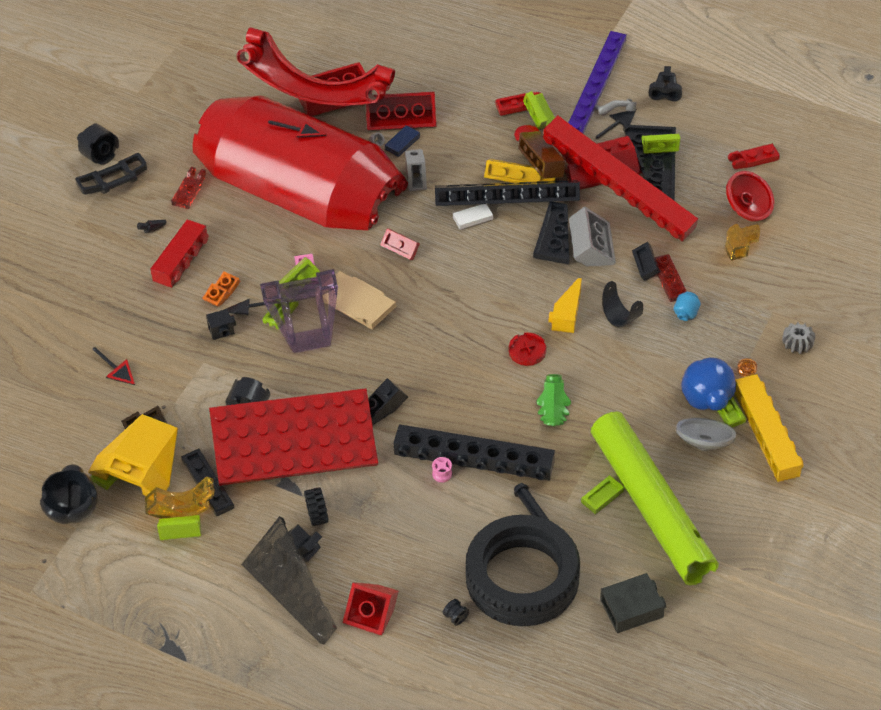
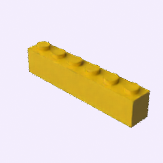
(768, 428)

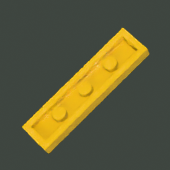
(512, 172)

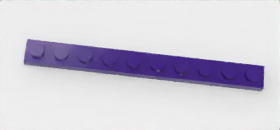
(597, 81)

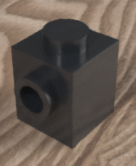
(220, 324)

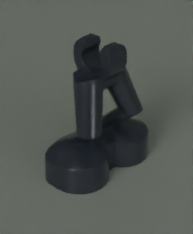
(671, 91)

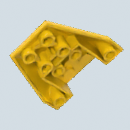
(140, 455)

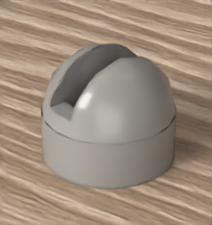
(380, 141)

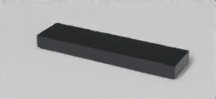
(199, 469)

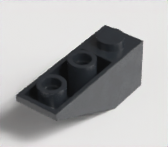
(385, 400)

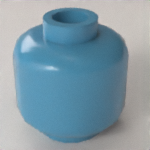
(687, 306)

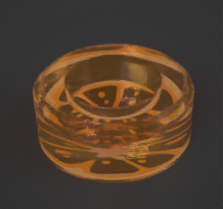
(747, 367)

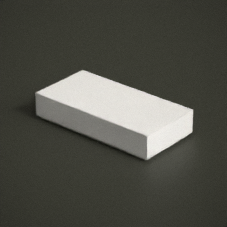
(472, 216)

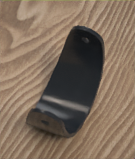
(615, 310)

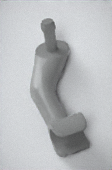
(630, 106)

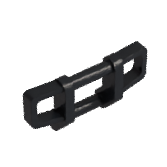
(130, 175)

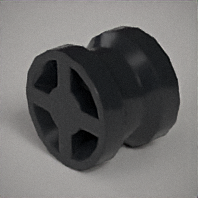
(455, 612)

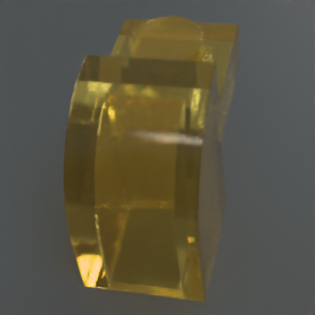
(739, 240)

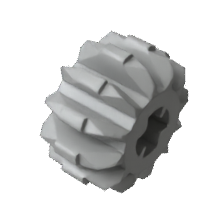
(798, 337)

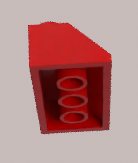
(402, 109)
(620, 148)

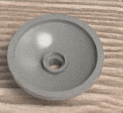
(705, 433)

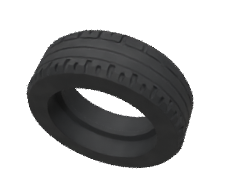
(522, 608)

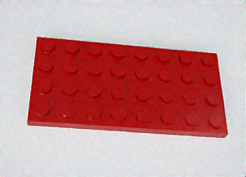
(293, 436)

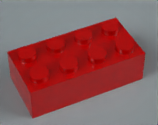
(339, 74)

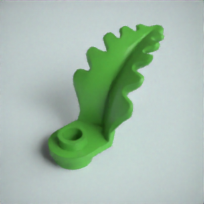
(553, 401)

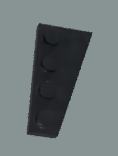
(553, 236)

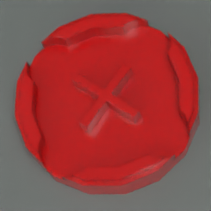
(527, 349)

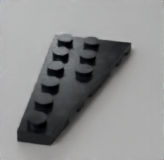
(655, 167)

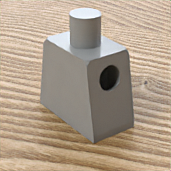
(415, 164)

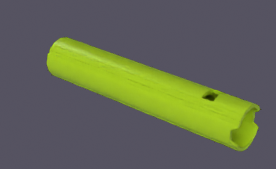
(654, 498)

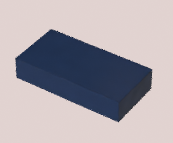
(402, 141)

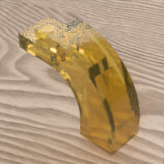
(168, 504)

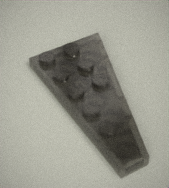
(287, 578)

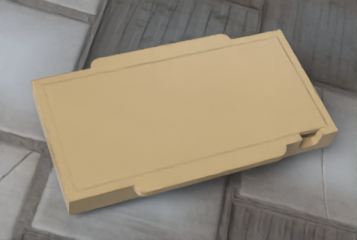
(361, 301)

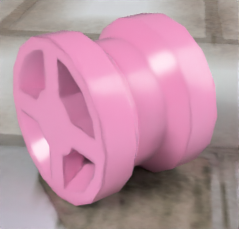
(441, 464)

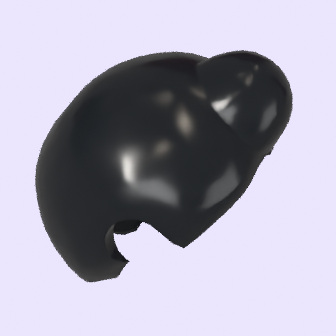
(68, 495)

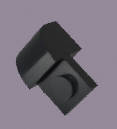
(305, 543)

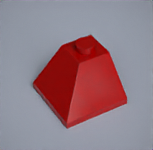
(370, 607)

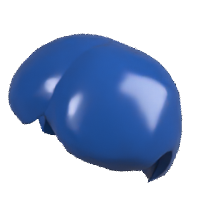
(708, 384)

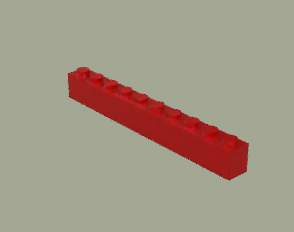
(620, 178)

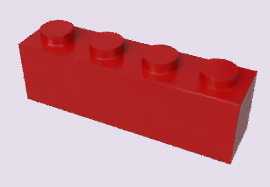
(179, 253)

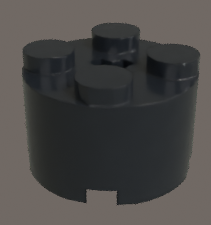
(97, 144)
(247, 391)

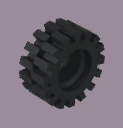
(316, 506)

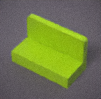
(538, 109)
(661, 143)
(303, 270)
(179, 527)

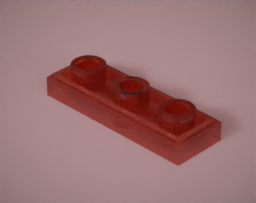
(669, 277)

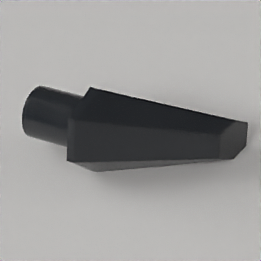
(151, 225)

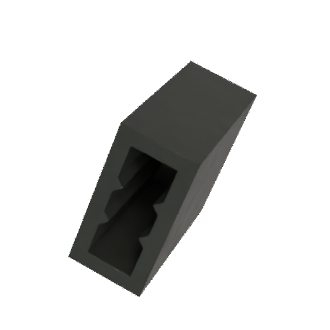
(632, 602)

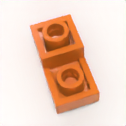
(224, 287)

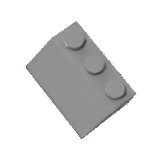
(591, 239)

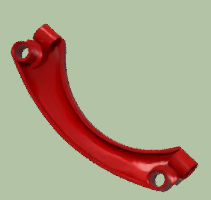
(274, 69)

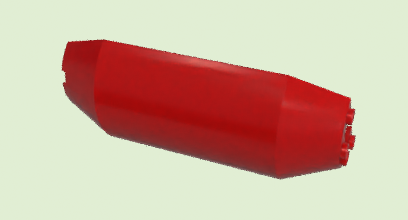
(322, 178)

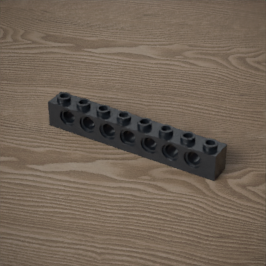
(507, 192)
(475, 452)

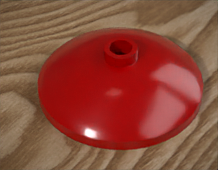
(750, 196)

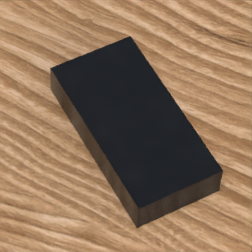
(646, 261)

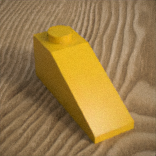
(566, 308)

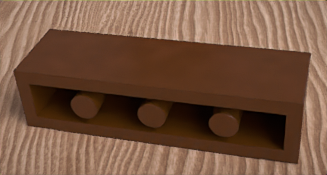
(541, 155)

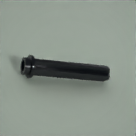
(522, 491)

